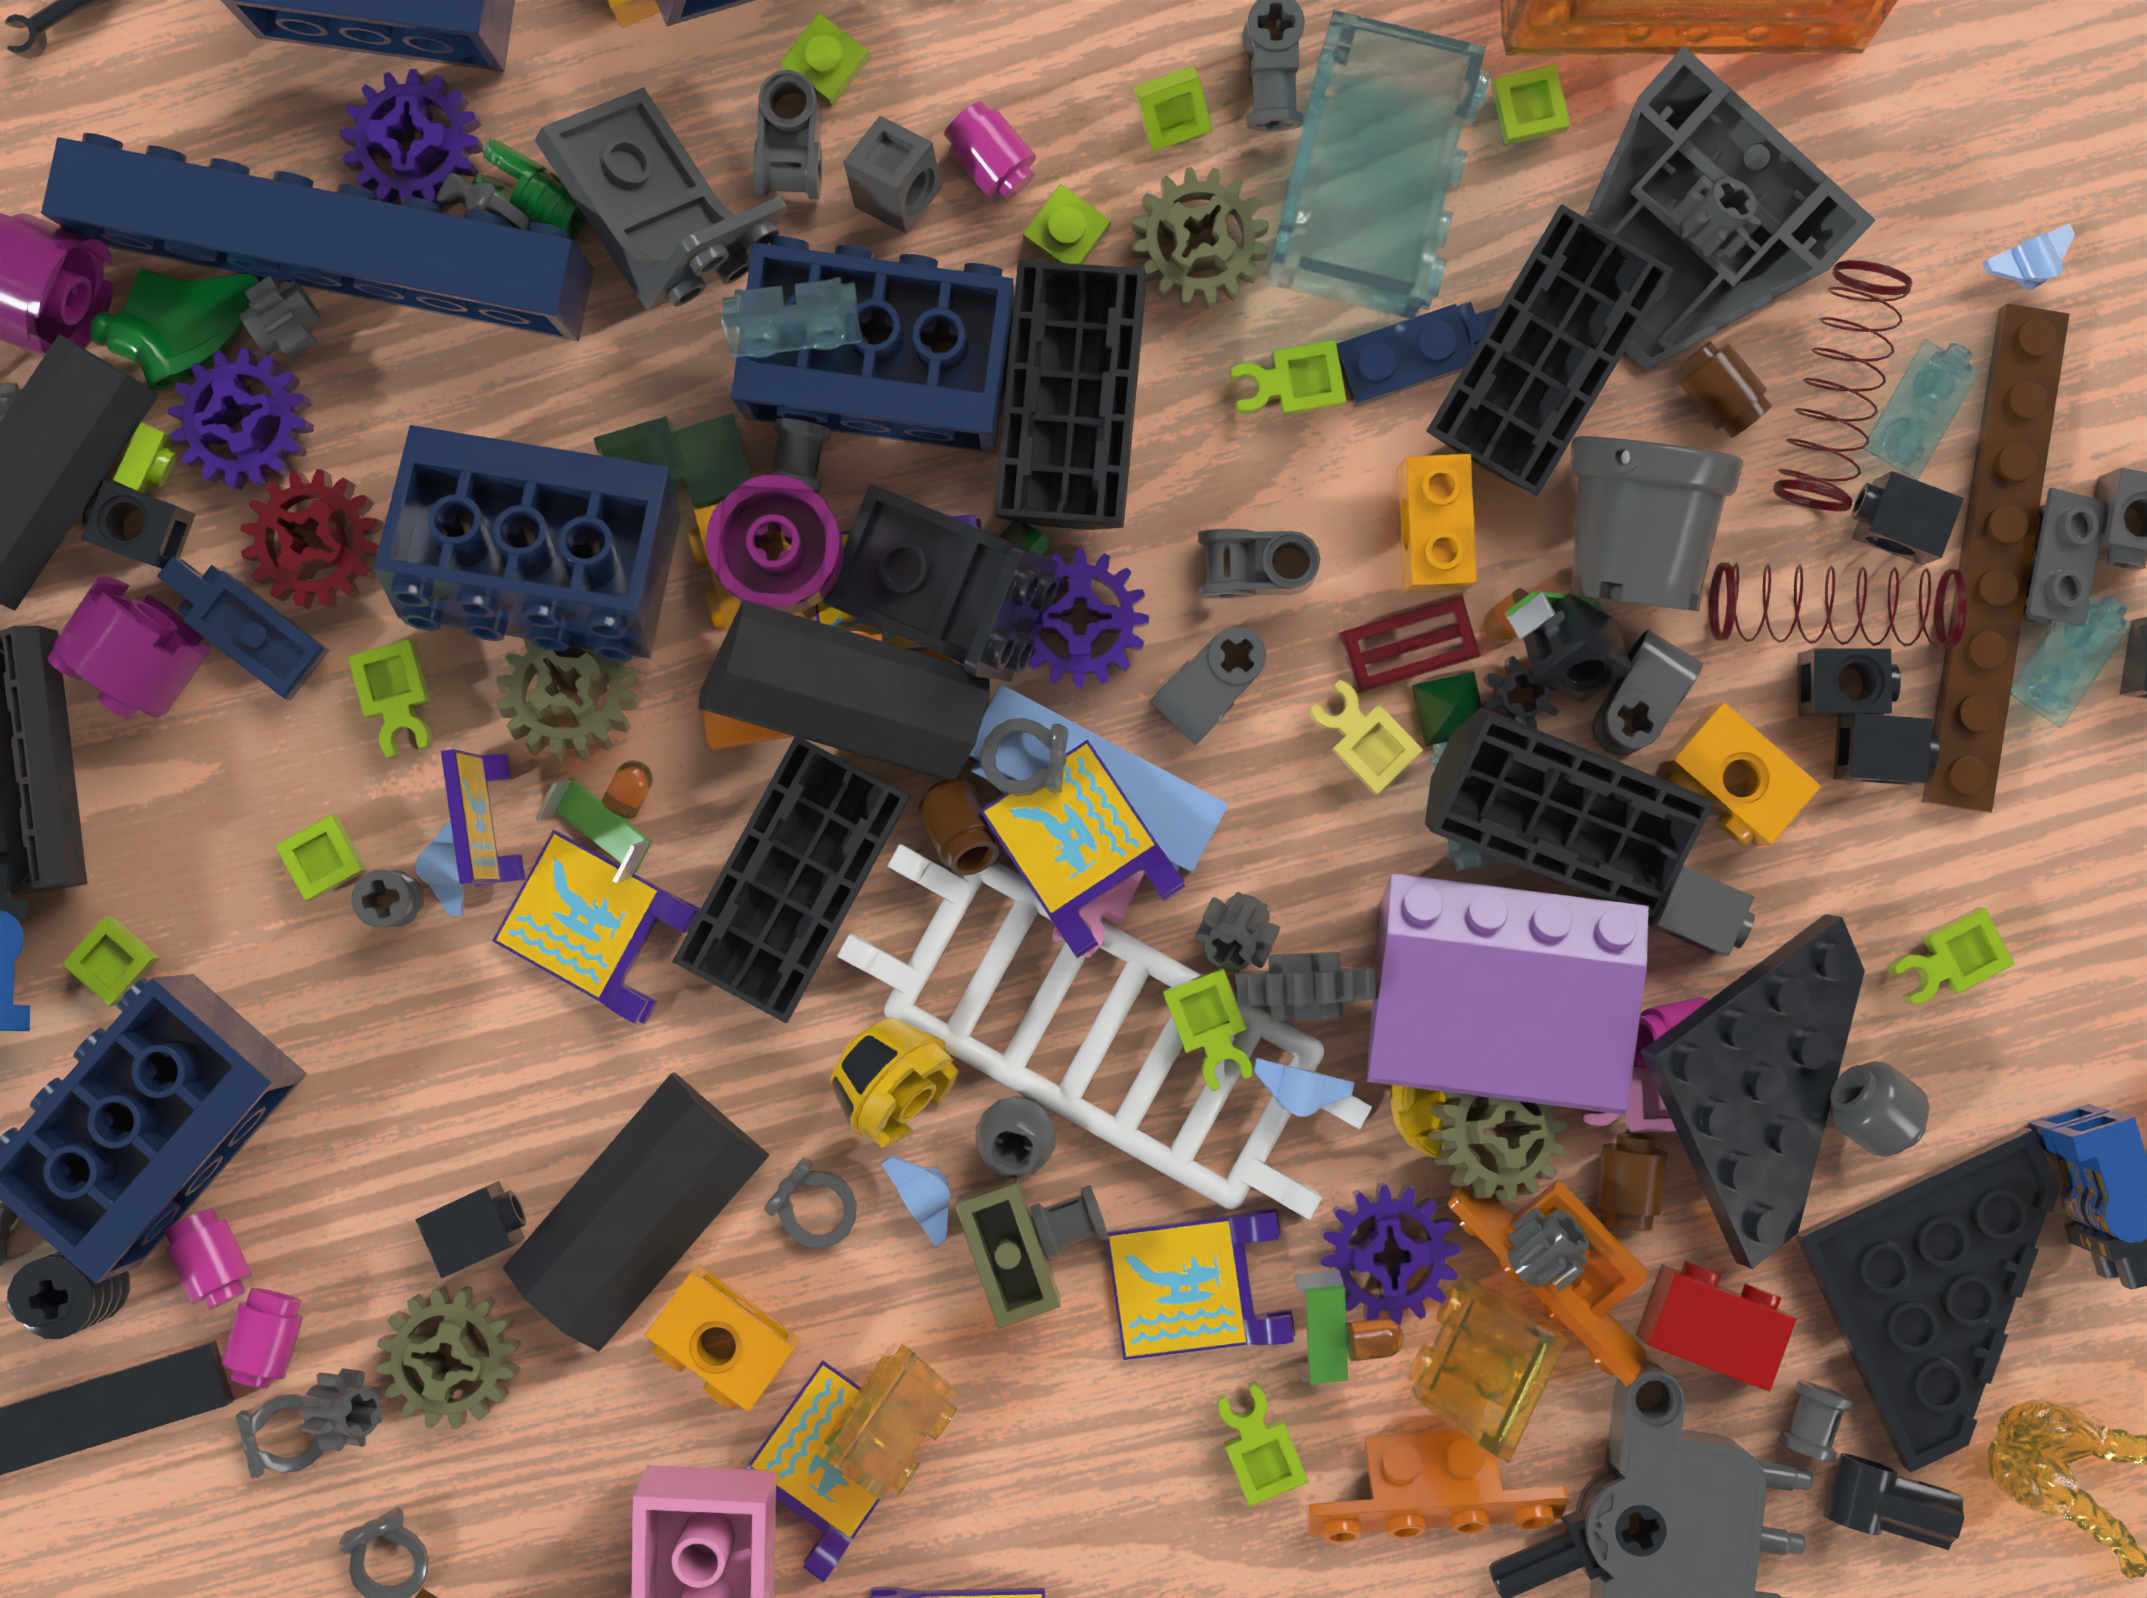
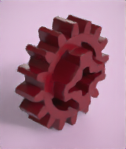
(297, 558)

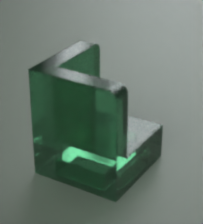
(645, 443)
(713, 459)

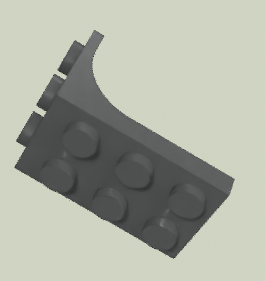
(652, 201)

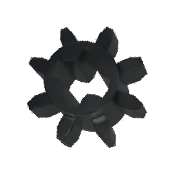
(1525, 679)

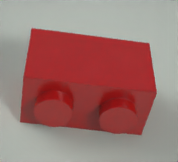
(1717, 1326)

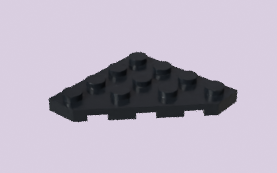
(1756, 1080)
(1930, 1284)

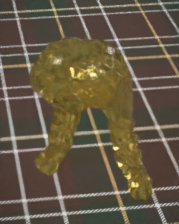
(2033, 1469)

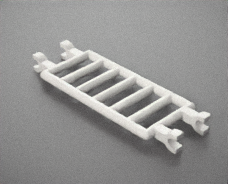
(1066, 1098)

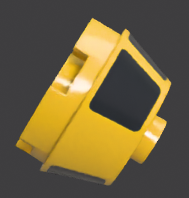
(890, 1078)

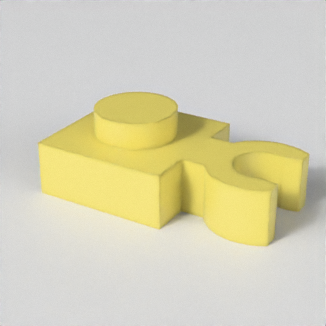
(1372, 744)

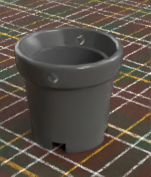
(1647, 519)

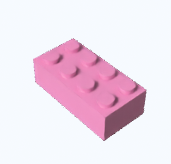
(703, 1533)

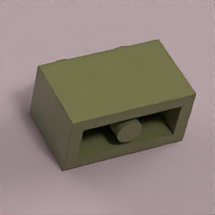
(1008, 1252)

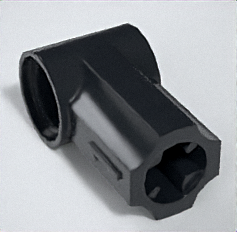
(1877, 1499)

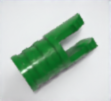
(537, 193)

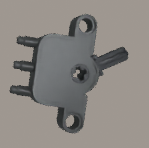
(1696, 1503)

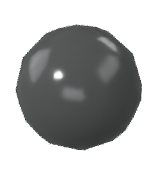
(1015, 1137)

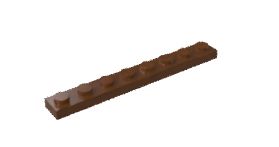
(1997, 555)

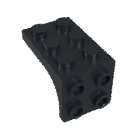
(944, 584)

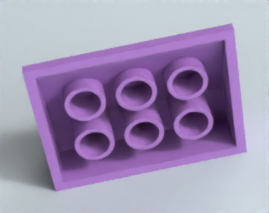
(1507, 993)

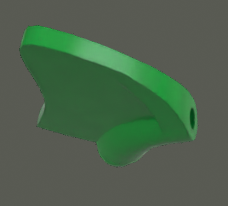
(174, 324)

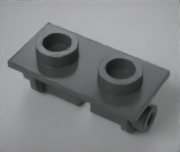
(2065, 558)

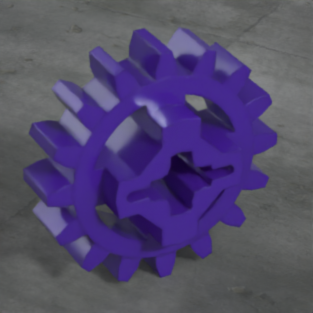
(411, 114)
(229, 396)
(1120, 619)
(1418, 1253)

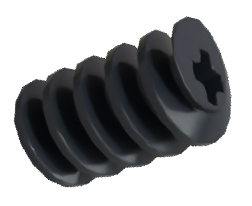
(60, 1300)

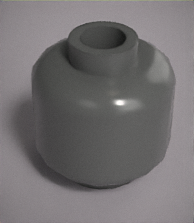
(1879, 1108)

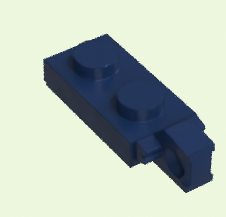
(1411, 352)
(244, 626)

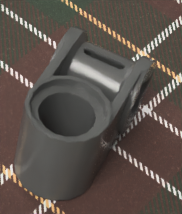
(788, 149)
(1252, 563)
(1203, 690)
(1650, 692)

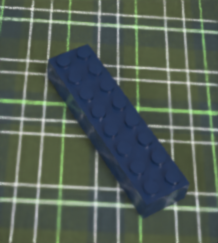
(319, 236)

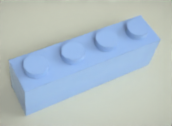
(1171, 808)

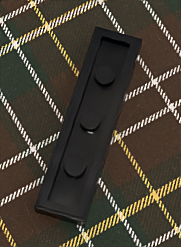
(112, 1406)

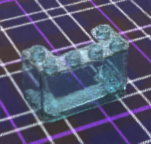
(1377, 166)

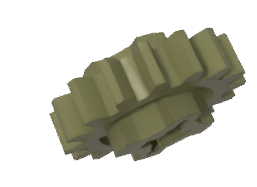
(1178, 223)
(552, 709)
(1503, 1163)
(440, 1382)

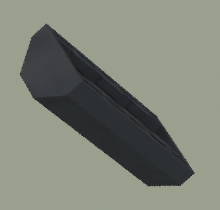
(1549, 350)
(1070, 395)
(57, 452)
(846, 691)
(36, 768)
(1563, 810)
(791, 879)
(634, 1213)

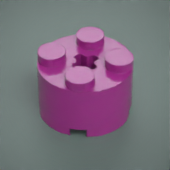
(49, 283)
(750, 518)
(128, 650)

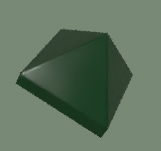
(1445, 705)

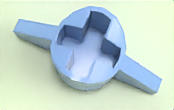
(2034, 259)
(438, 868)
(1300, 1089)
(924, 1194)

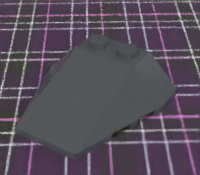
(1698, 127)

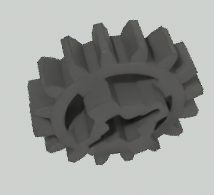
(1305, 986)

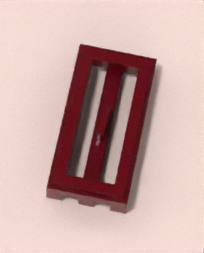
(1358, 660)

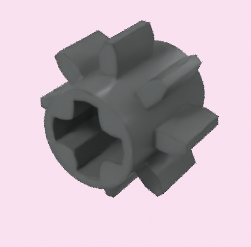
(1717, 216)
(280, 317)
(1237, 932)
(1548, 1248)
(341, 1409)

